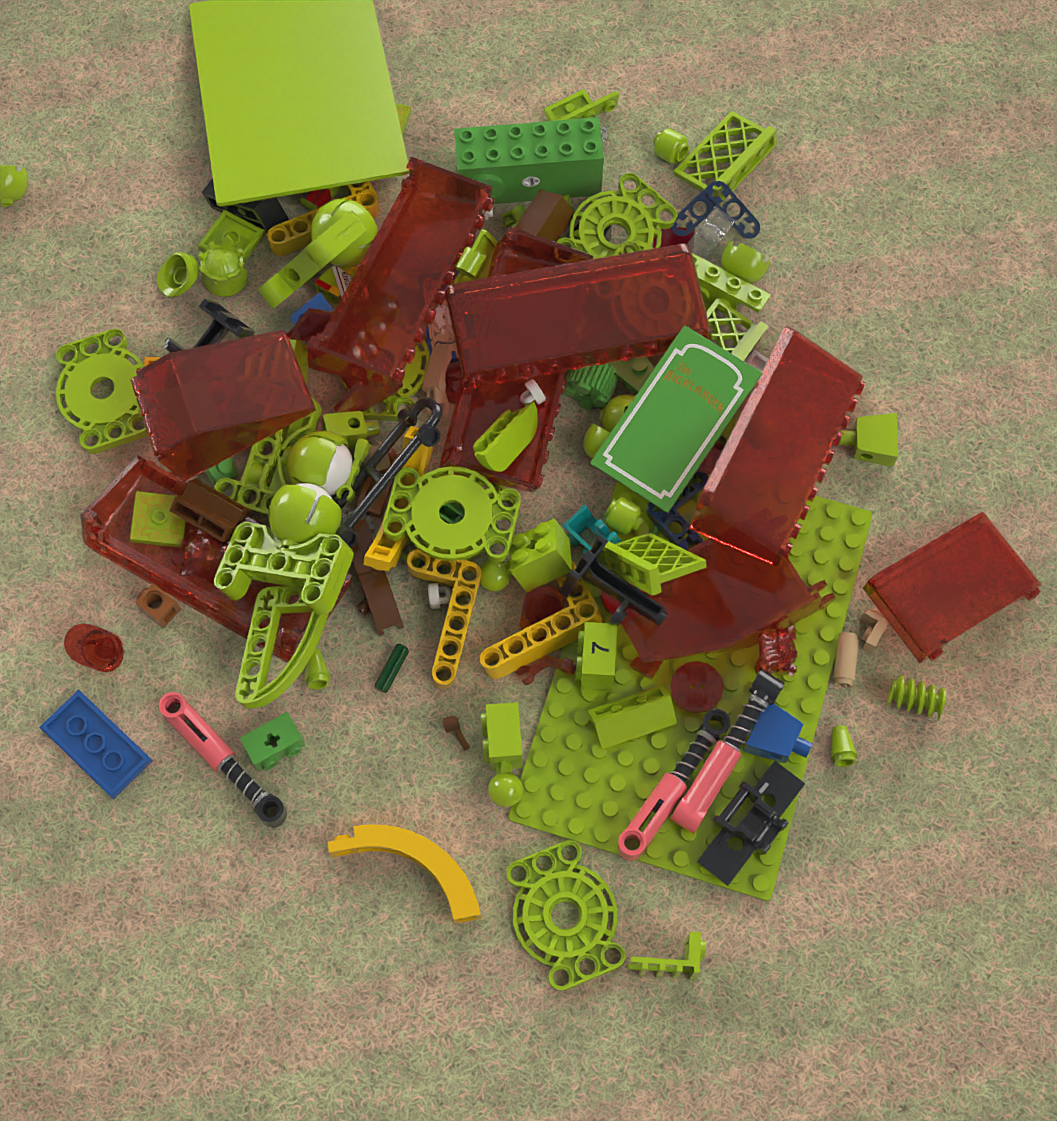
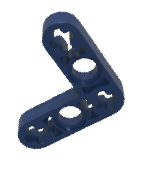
(710, 202)
(663, 519)

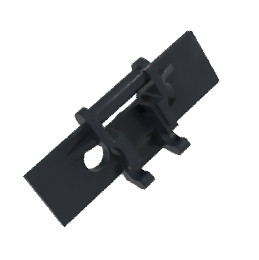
(758, 826)

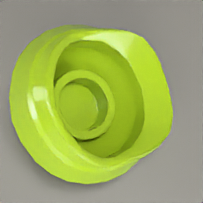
(177, 274)

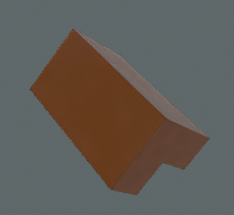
(546, 216)
(209, 510)

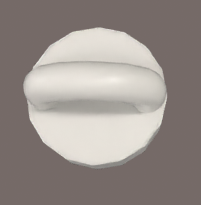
(533, 393)
(434, 598)

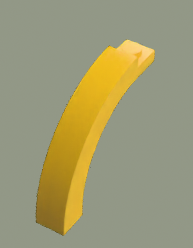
(383, 551)
(422, 852)

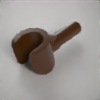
(452, 724)

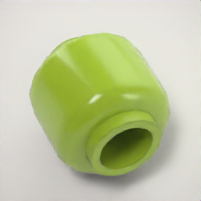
(671, 146)
(623, 516)

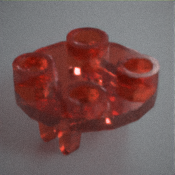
(696, 699)

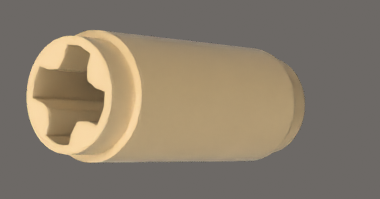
(846, 660)

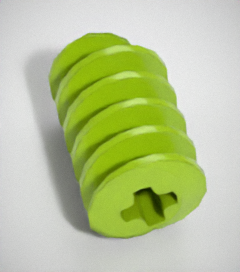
(917, 696)

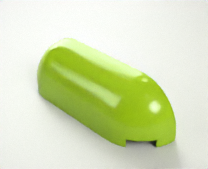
(507, 438)

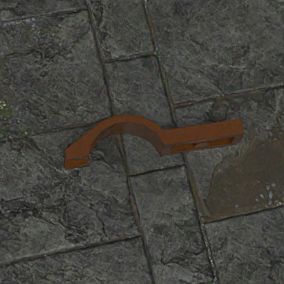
(374, 583)

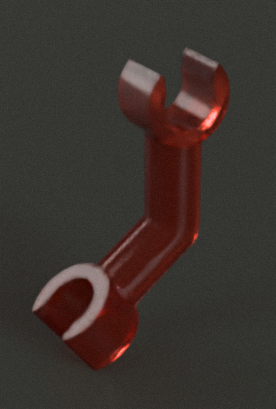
(565, 665)

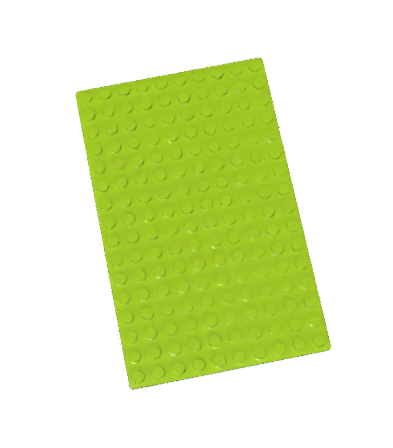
(595, 792)

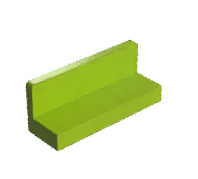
(633, 716)

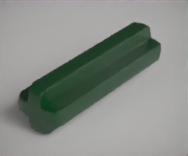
(391, 668)

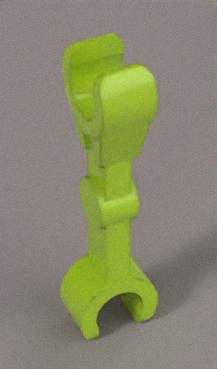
(361, 451)

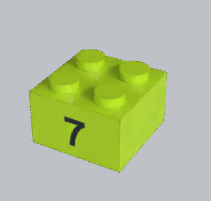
(598, 656)

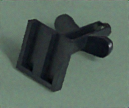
(222, 323)
(595, 573)

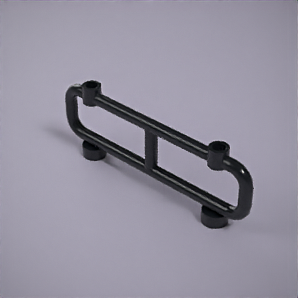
(426, 435)

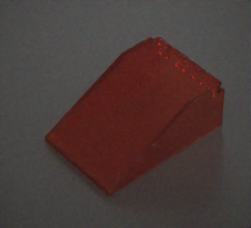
(220, 399)

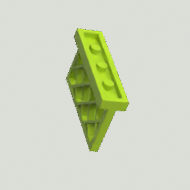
(743, 163)
(748, 339)
(645, 557)

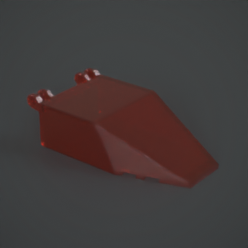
(723, 605)

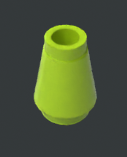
(316, 672)
(842, 747)

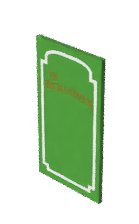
(676, 418)

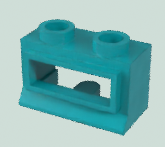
(580, 522)

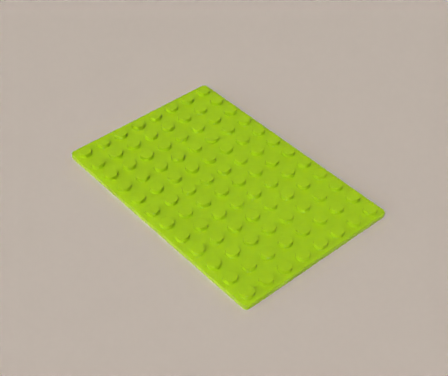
(294, 96)

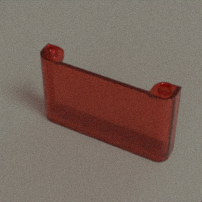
(951, 586)

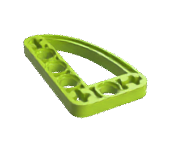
(265, 694)

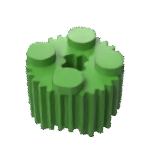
(591, 385)

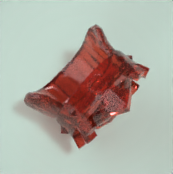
(201, 555)
(777, 651)

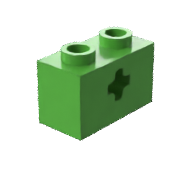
(283, 732)

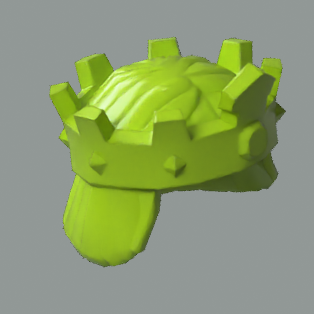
(223, 268)

